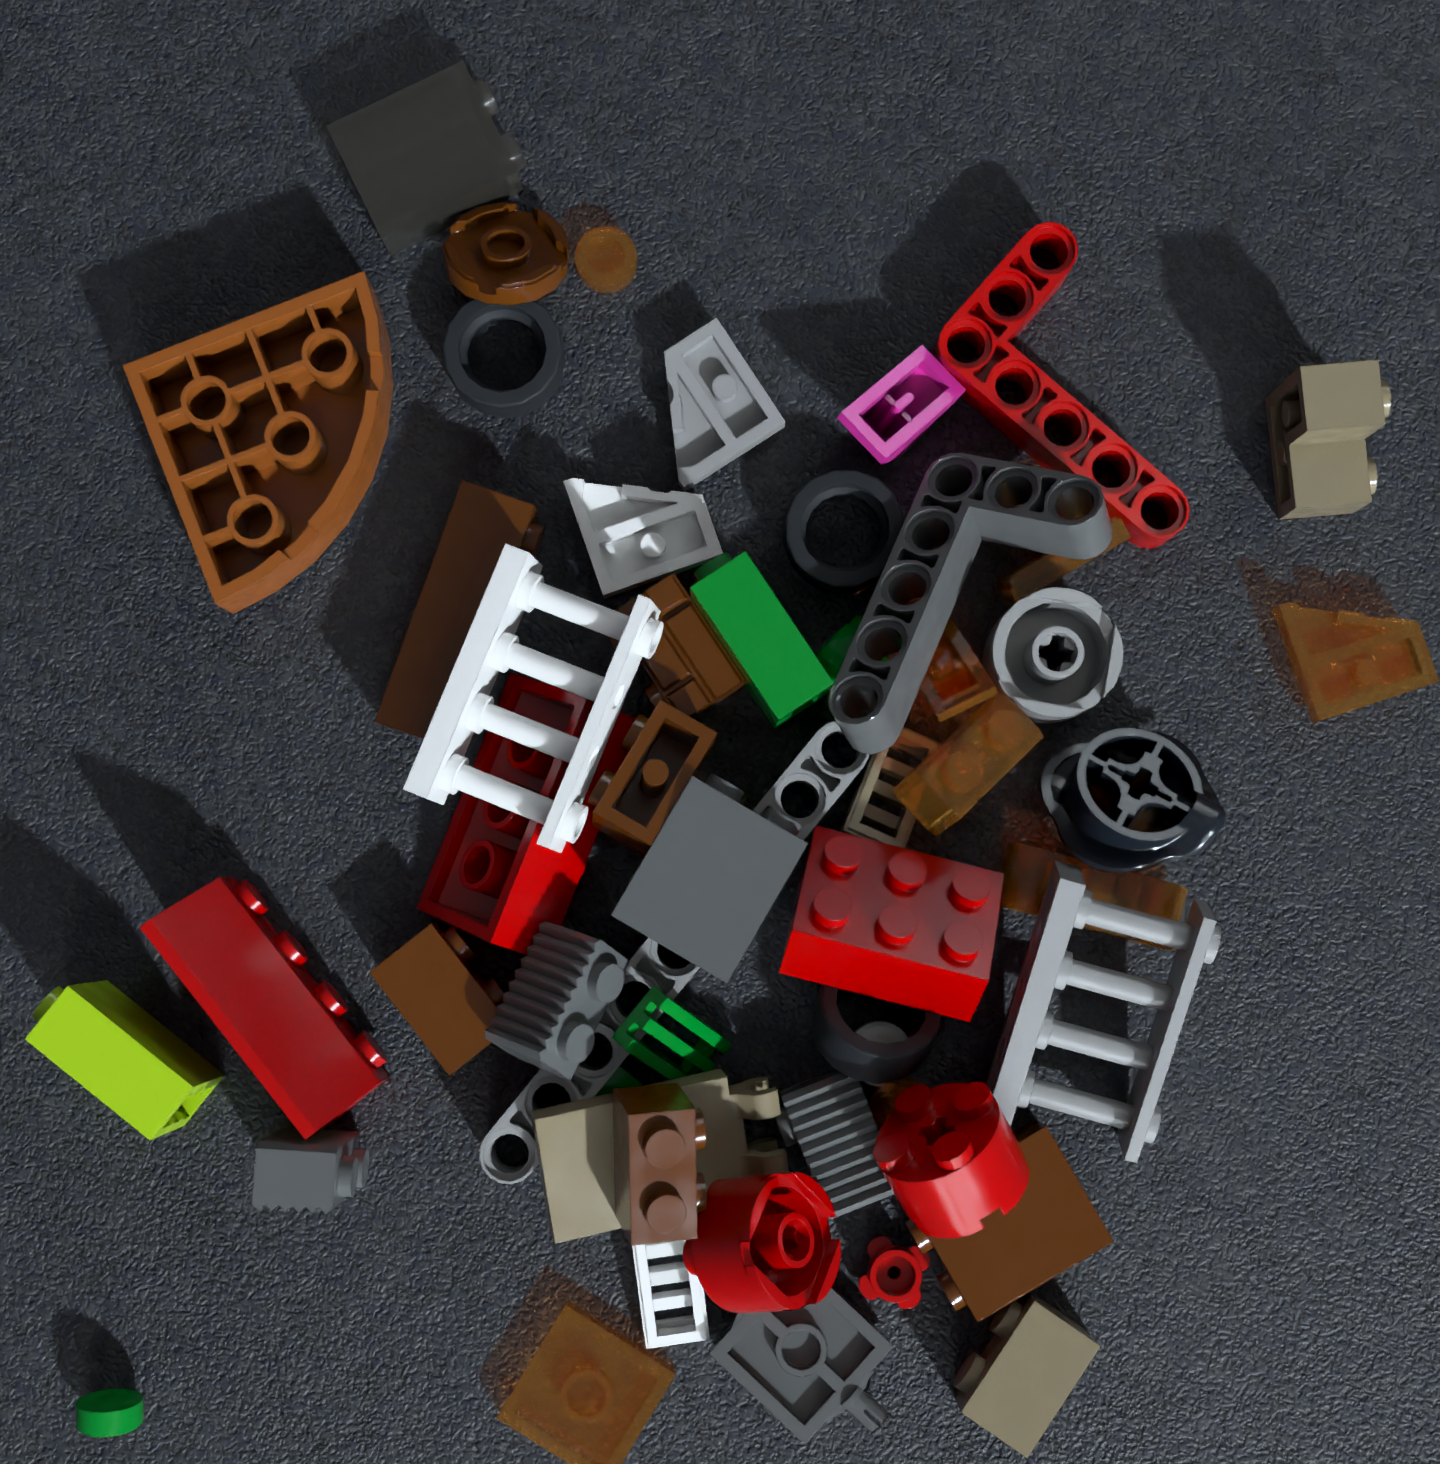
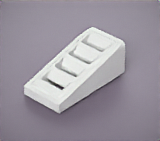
(676, 1329)

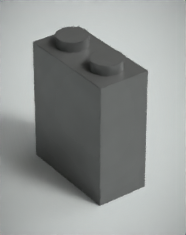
(711, 876)

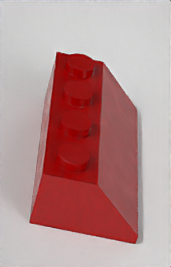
(489, 866)
(268, 1002)

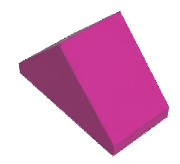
(902, 406)

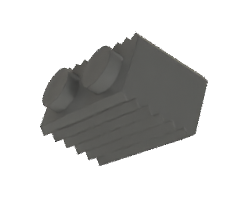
(557, 999)
(836, 1138)
(308, 1171)

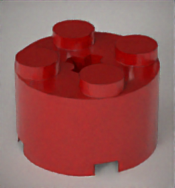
(951, 1158)
(765, 1243)

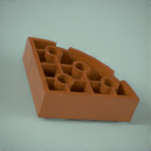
(271, 432)

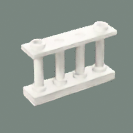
(494, 648)

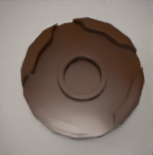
(506, 254)

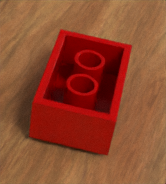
(893, 924)

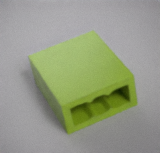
(123, 1056)

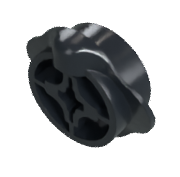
(1130, 800)

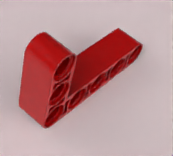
(1045, 399)

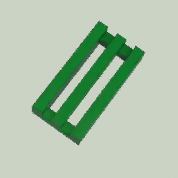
(695, 1057)

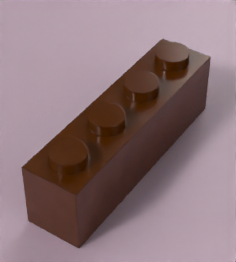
(450, 598)

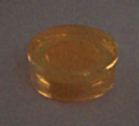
(606, 259)

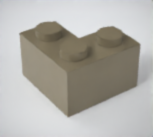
(1319, 437)

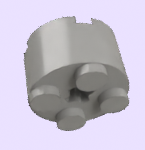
(1079, 635)

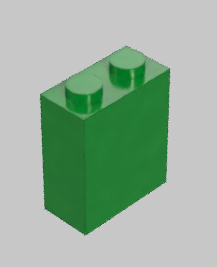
(759, 638)

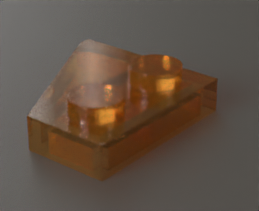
(1352, 658)

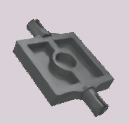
(807, 1363)

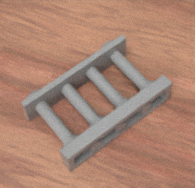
(1051, 966)

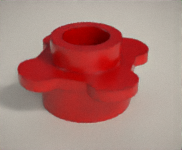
(900, 1290)

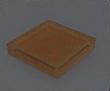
(586, 1391)

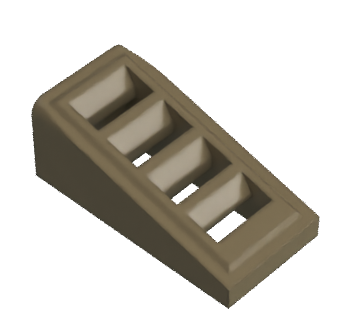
(859, 809)

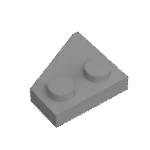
(714, 404)

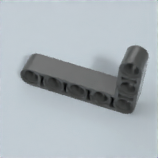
(938, 575)

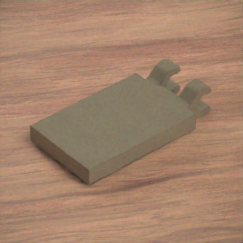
(578, 1148)

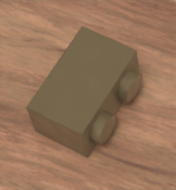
(1024, 1371)

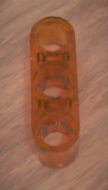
(1028, 872)

